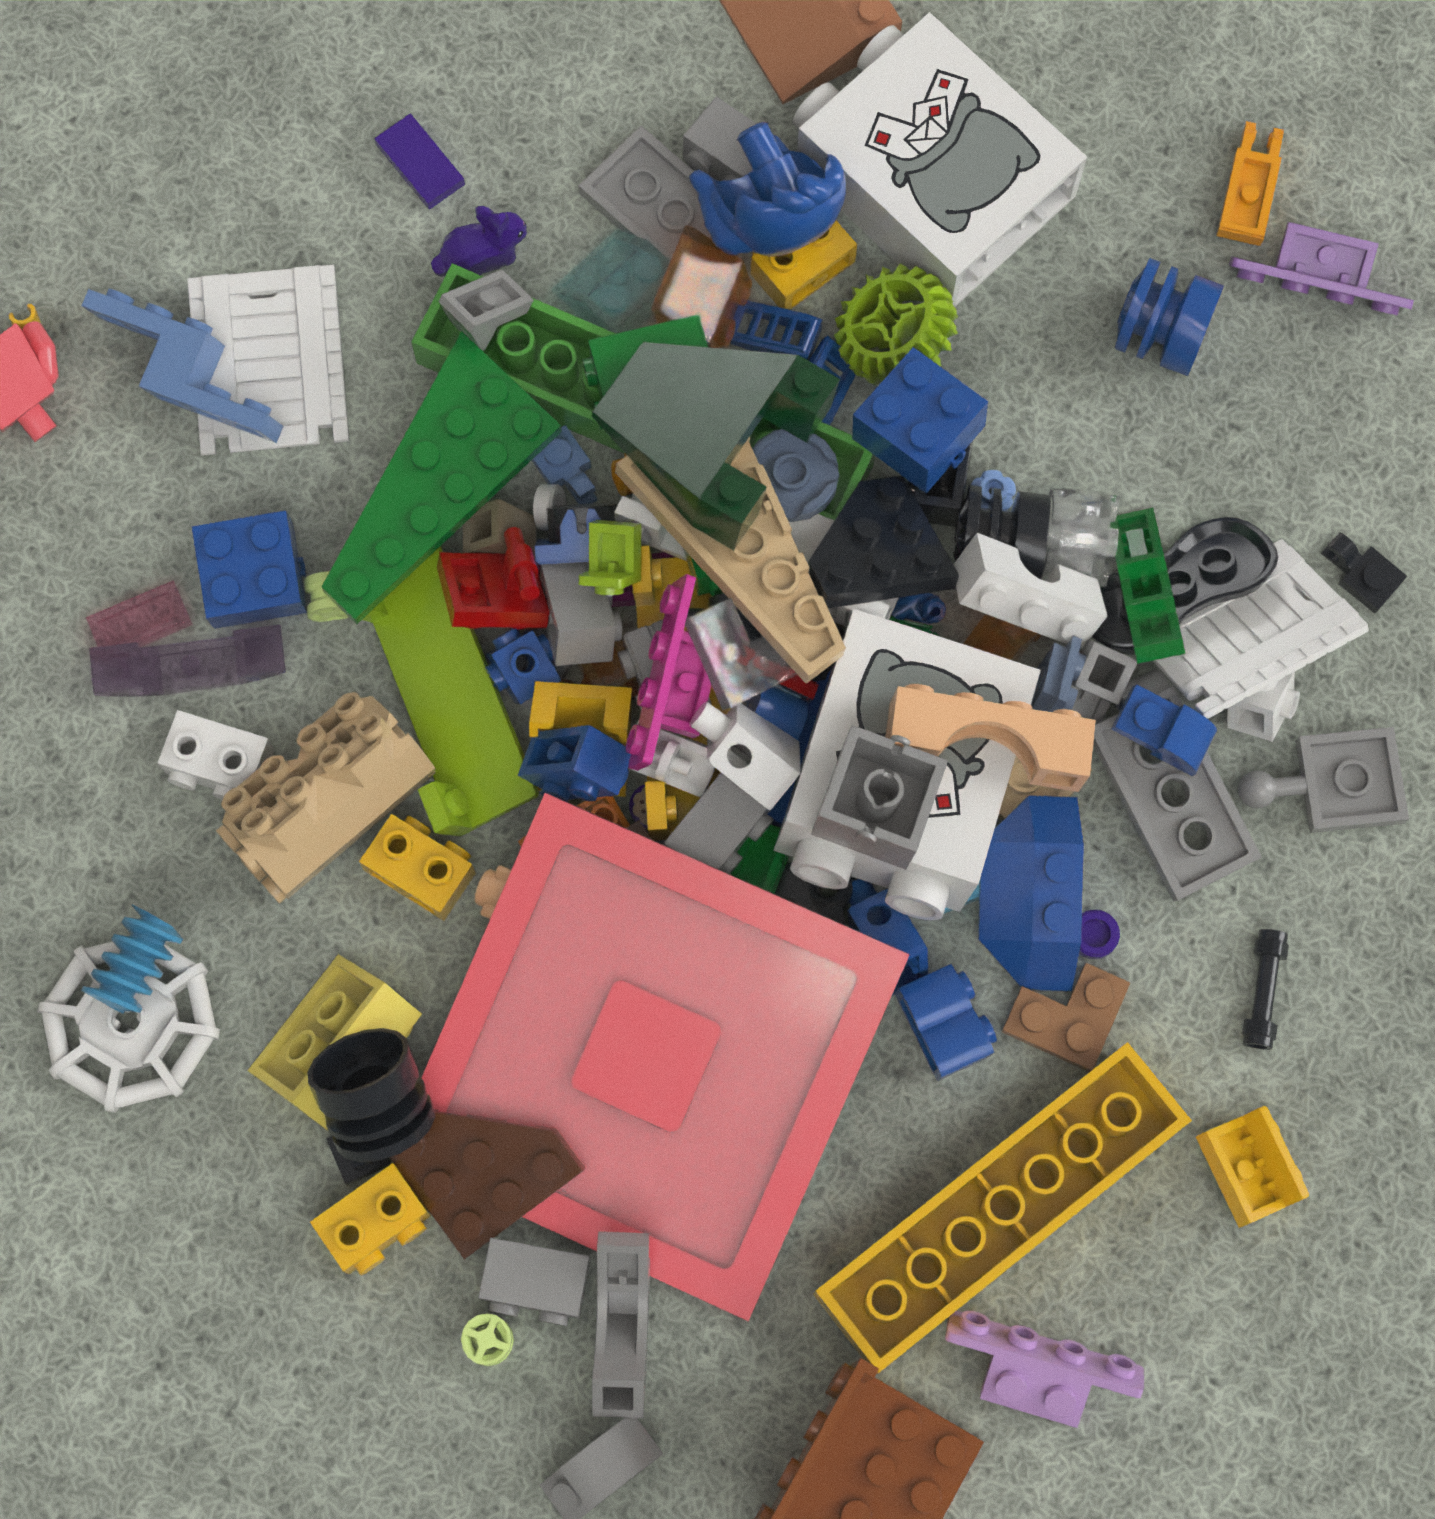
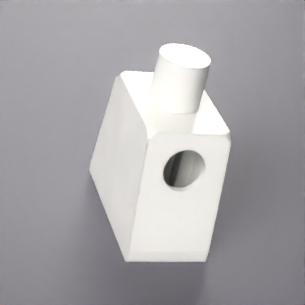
(749, 751)

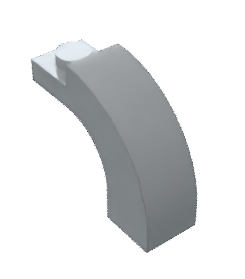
(621, 1325)

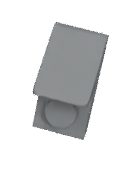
(485, 305)

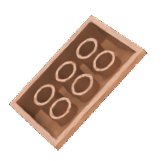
(808, 40)

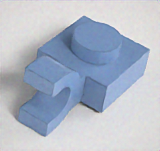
(565, 463)

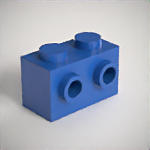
(576, 763)

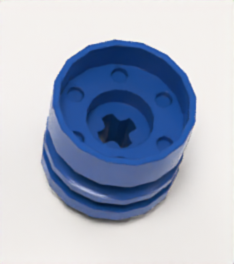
(1167, 316)

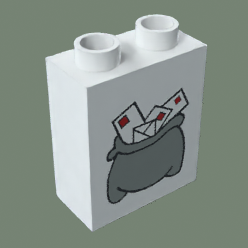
(939, 155)
(972, 789)

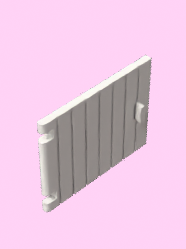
(277, 351)
(1261, 636)

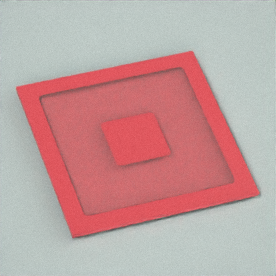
(672, 1039)

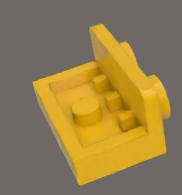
(1252, 1166)

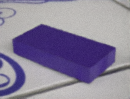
(419, 161)

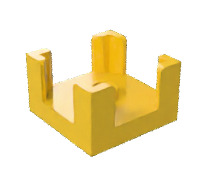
(582, 705)

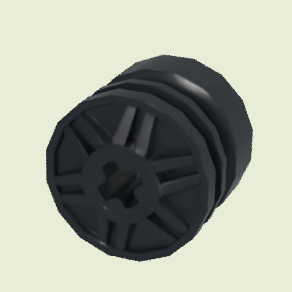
(1022, 527)
(371, 1095)

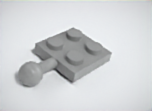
(1345, 781)

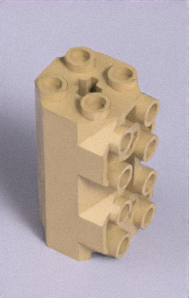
(312, 808)

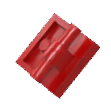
(494, 587)

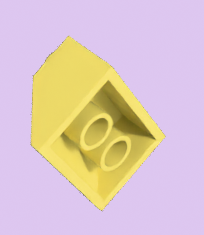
(336, 1006)

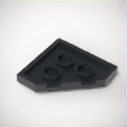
(880, 548)

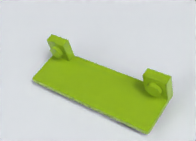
(451, 707)

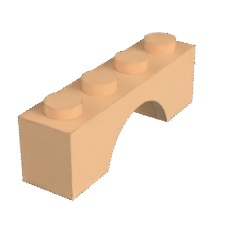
(1050, 745)

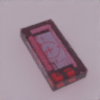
(141, 618)

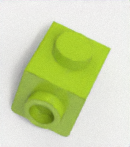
(613, 557)

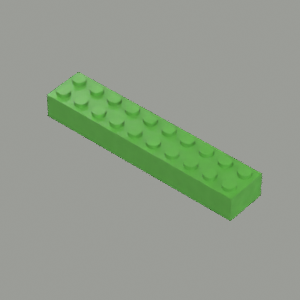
(545, 359)

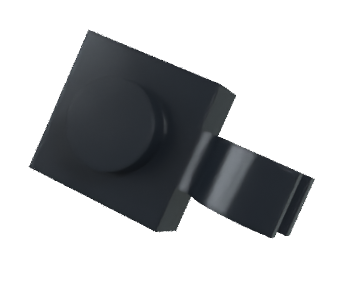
(1367, 577)

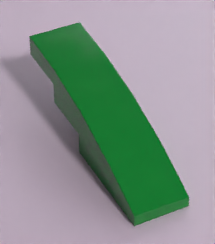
(1146, 587)

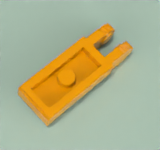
(1250, 188)

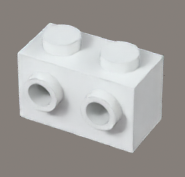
(211, 754)

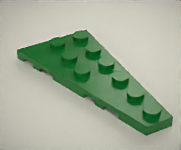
(453, 459)

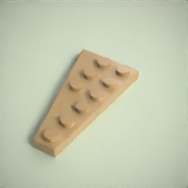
(761, 575)

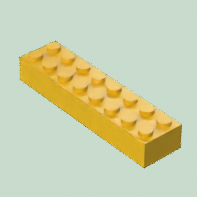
(1001, 1208)

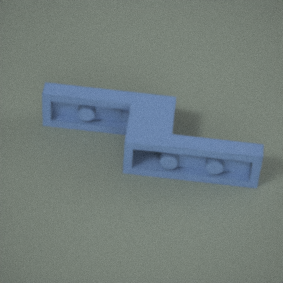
(183, 363)

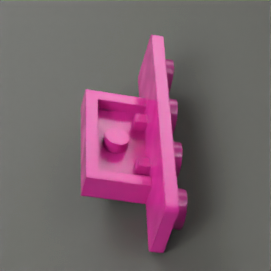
(676, 680)

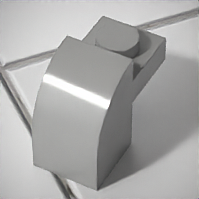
(1101, 680)
(601, 1468)

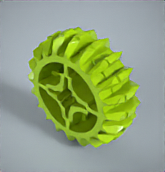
(881, 320)

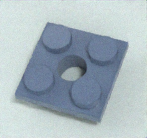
(1055, 679)

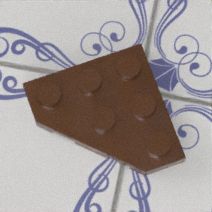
(485, 1174)

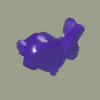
(482, 245)

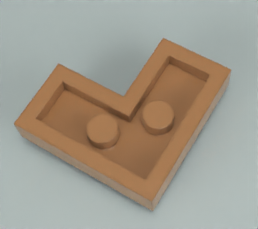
(1074, 1030)

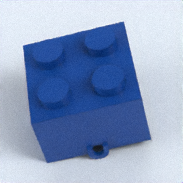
(919, 420)
(249, 569)

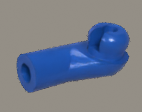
(920, 608)

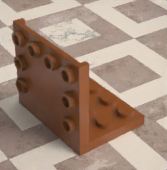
(873, 1456)

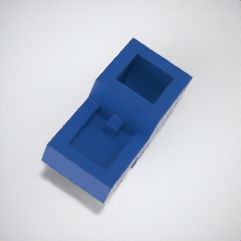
(1170, 731)

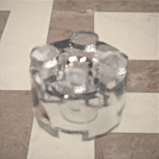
(1081, 532)

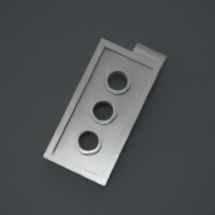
(1163, 826)

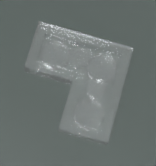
(733, 662)

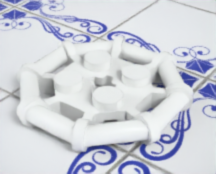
(134, 1048)

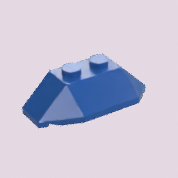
(1035, 893)

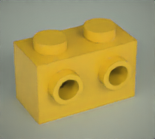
(799, 274)
(418, 865)
(371, 1221)

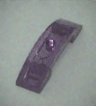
(187, 666)

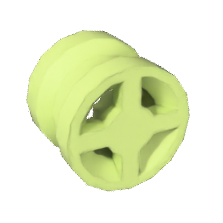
(321, 606)
(479, 1336)

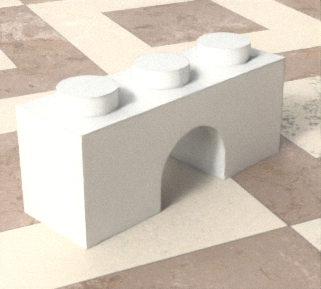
(1001, 586)

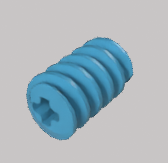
(133, 962)

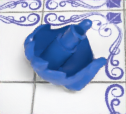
(777, 204)

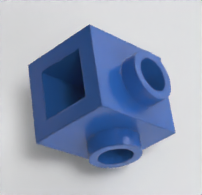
(503, 663)

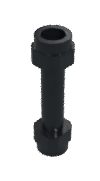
(1271, 948)

